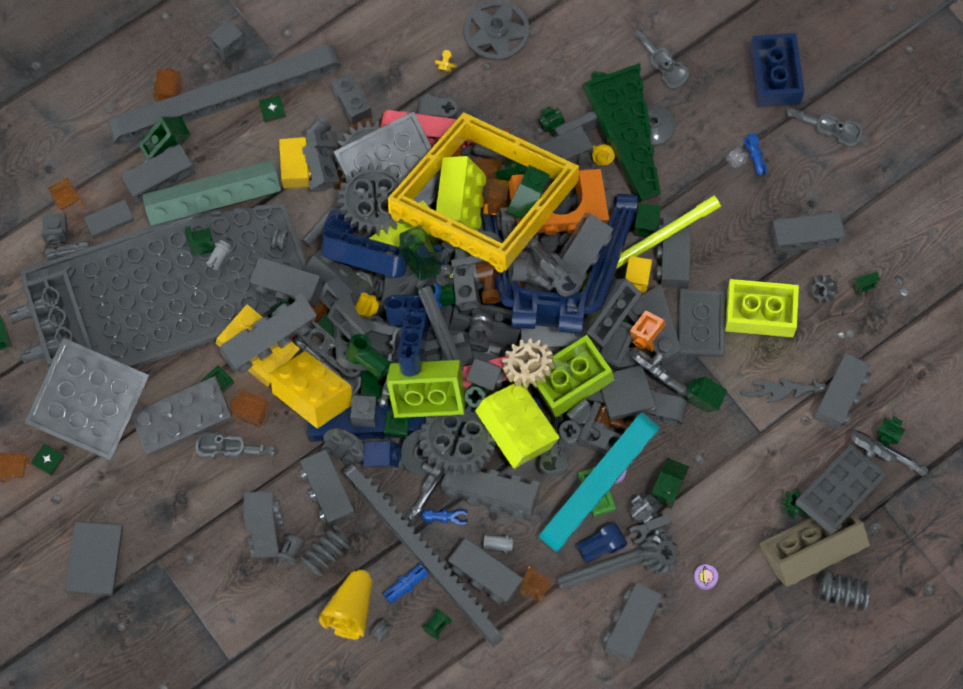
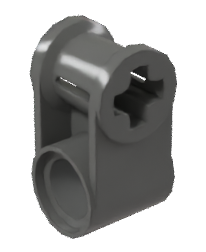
(438, 107)

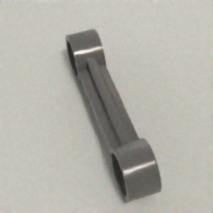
(518, 268)

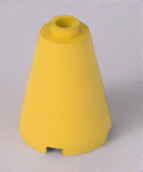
(349, 606)

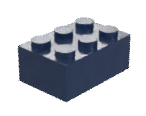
(776, 70)

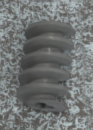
(325, 552)
(845, 590)

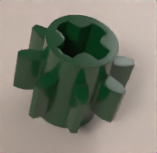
(550, 120)
(891, 431)
(792, 510)

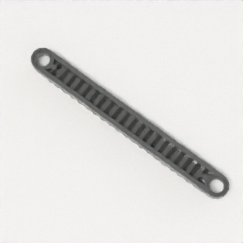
(423, 554)

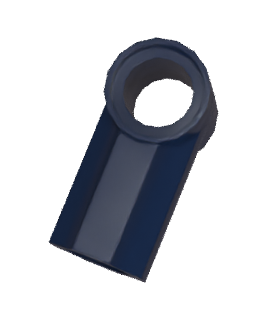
(606, 541)

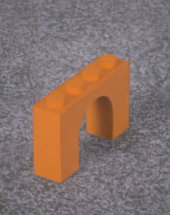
(590, 200)

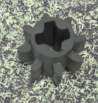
(818, 288)
(644, 508)

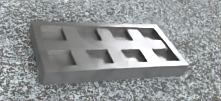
(181, 416)

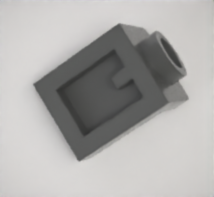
(54, 228)

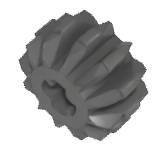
(660, 553)

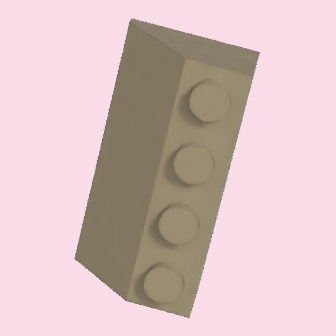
(811, 548)

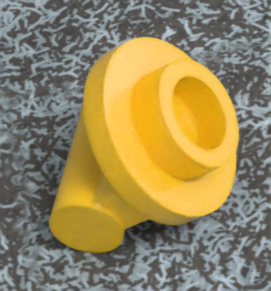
(445, 65)
(603, 154)
(367, 305)

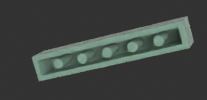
(211, 192)

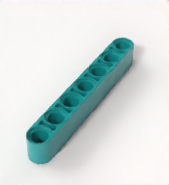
(599, 482)

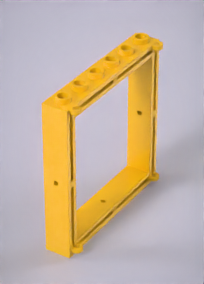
(466, 127)

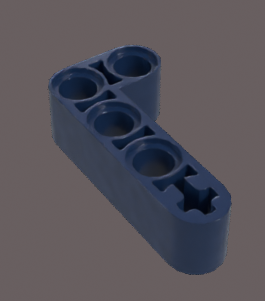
(362, 252)
(411, 314)

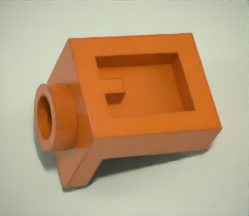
(646, 330)

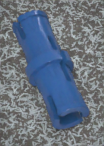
(405, 584)

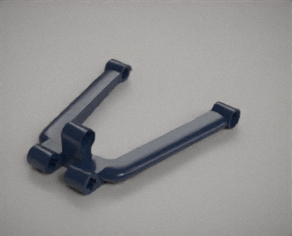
(543, 308)

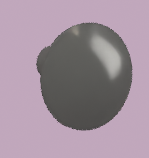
(343, 446)

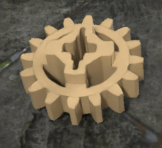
(528, 363)

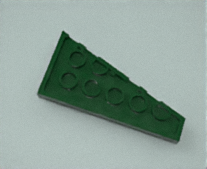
(625, 121)

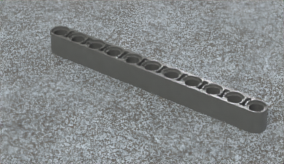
(227, 92)

